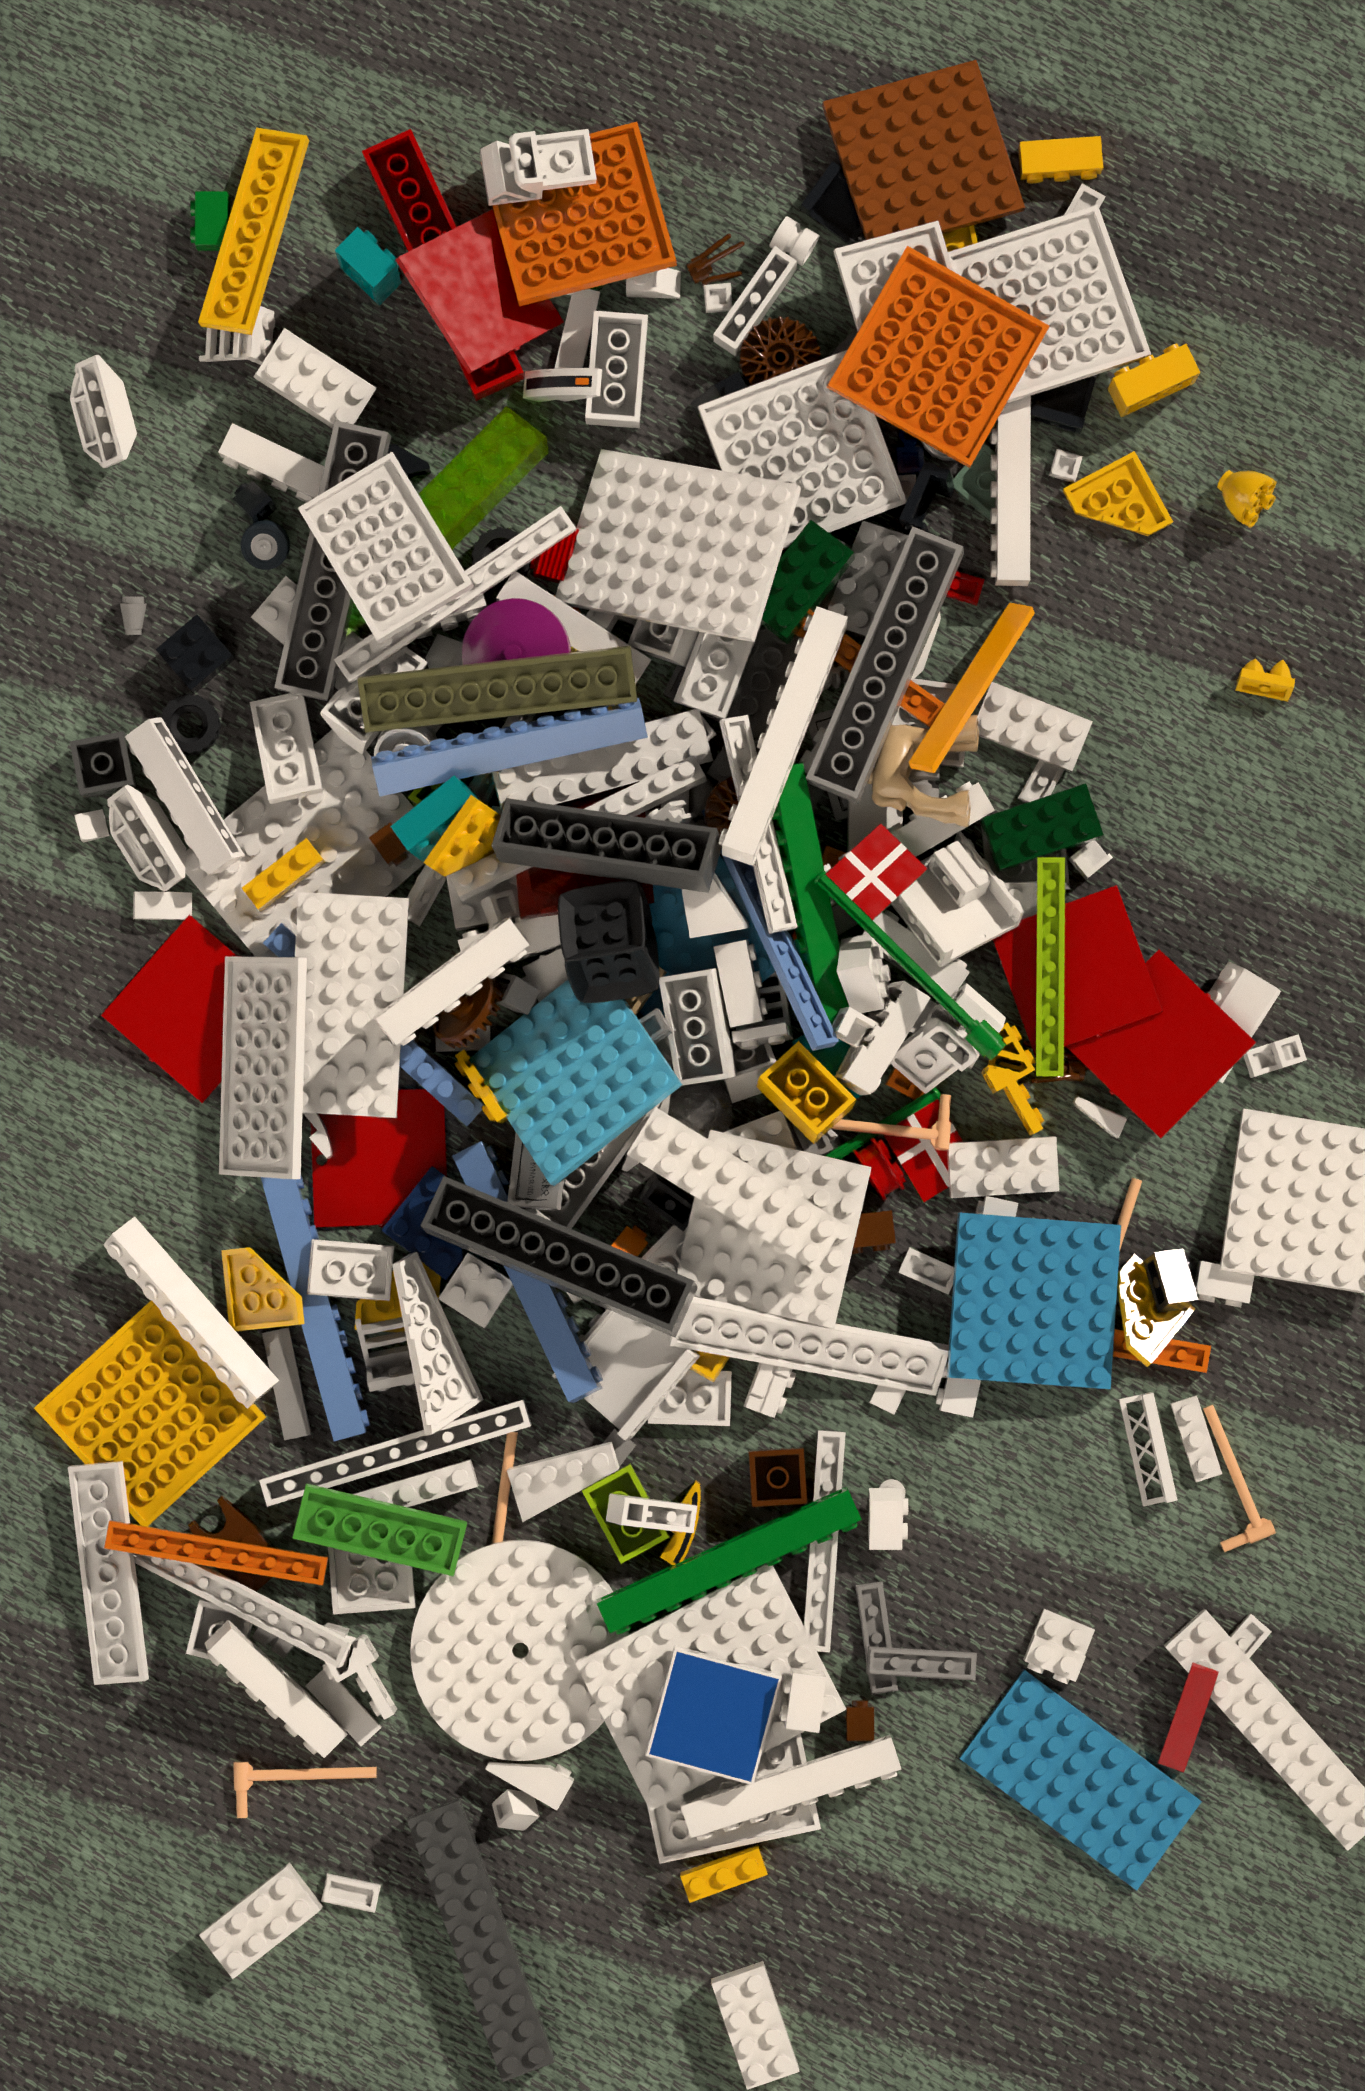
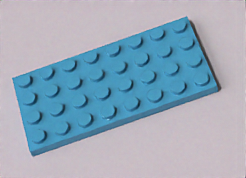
(1080, 1779)

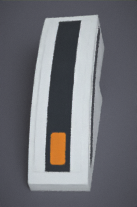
(562, 384)

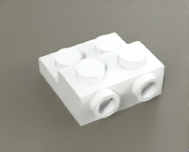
(1058, 1646)

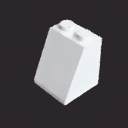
(712, 911)

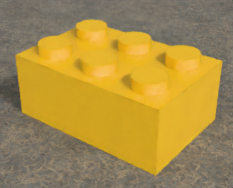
(1153, 379)
(806, 1092)

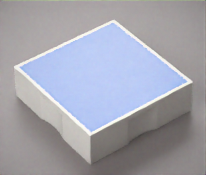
(713, 1715)

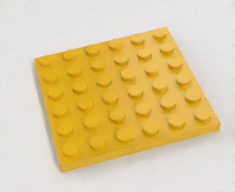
(153, 1408)

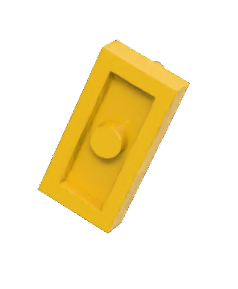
(1273, 685)

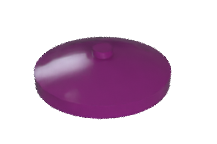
(514, 631)

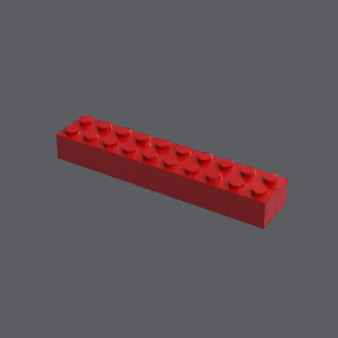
(420, 217)

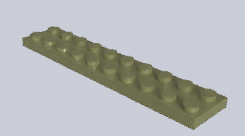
(497, 689)

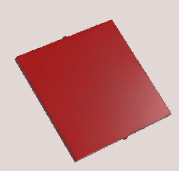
(472, 294)
(1103, 969)
(178, 1008)
(1168, 1058)
(377, 1161)

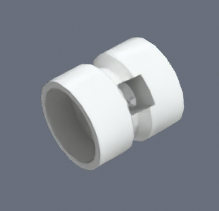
(794, 240)

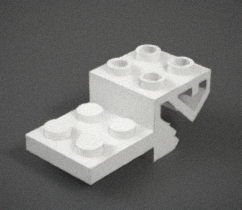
(536, 164)
(941, 1044)
(360, 1662)

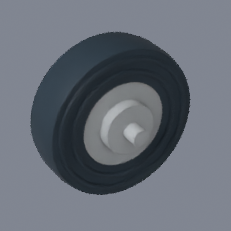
(265, 545)

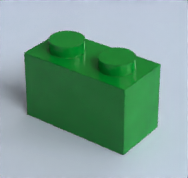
(211, 219)

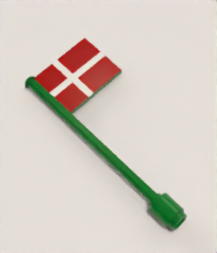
(865, 886)
(920, 1161)

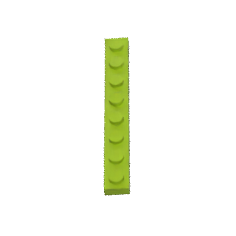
(1050, 966)

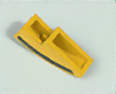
(681, 1541)

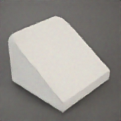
(92, 825)
(500, 906)

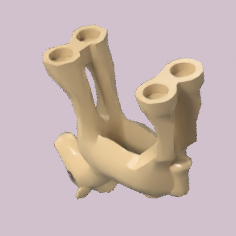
(892, 772)

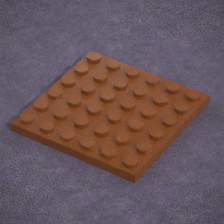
(924, 153)

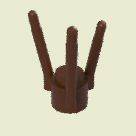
(701, 266)
(1073, 1069)

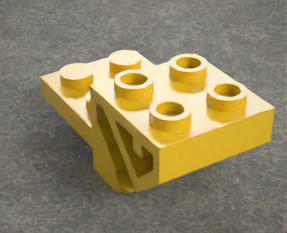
(1005, 1079)

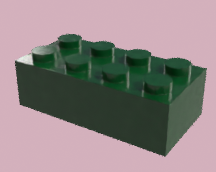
(804, 579)
(1041, 827)

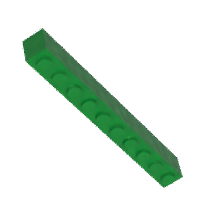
(812, 907)
(727, 1560)

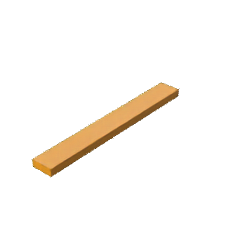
(971, 688)

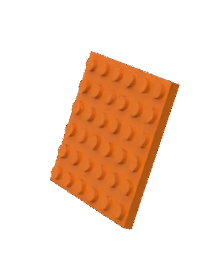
(589, 231)
(938, 356)

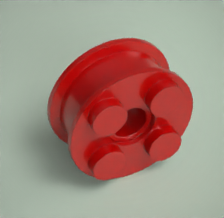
(883, 1175)

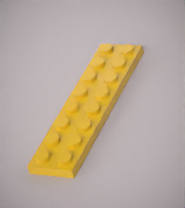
(253, 231)

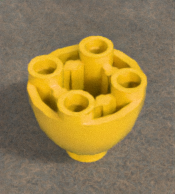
(1247, 494)

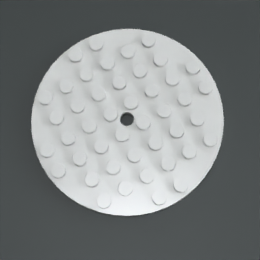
(467, 1638)

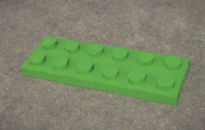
(379, 1529)

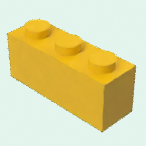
(1060, 159)
(283, 875)
(723, 1873)

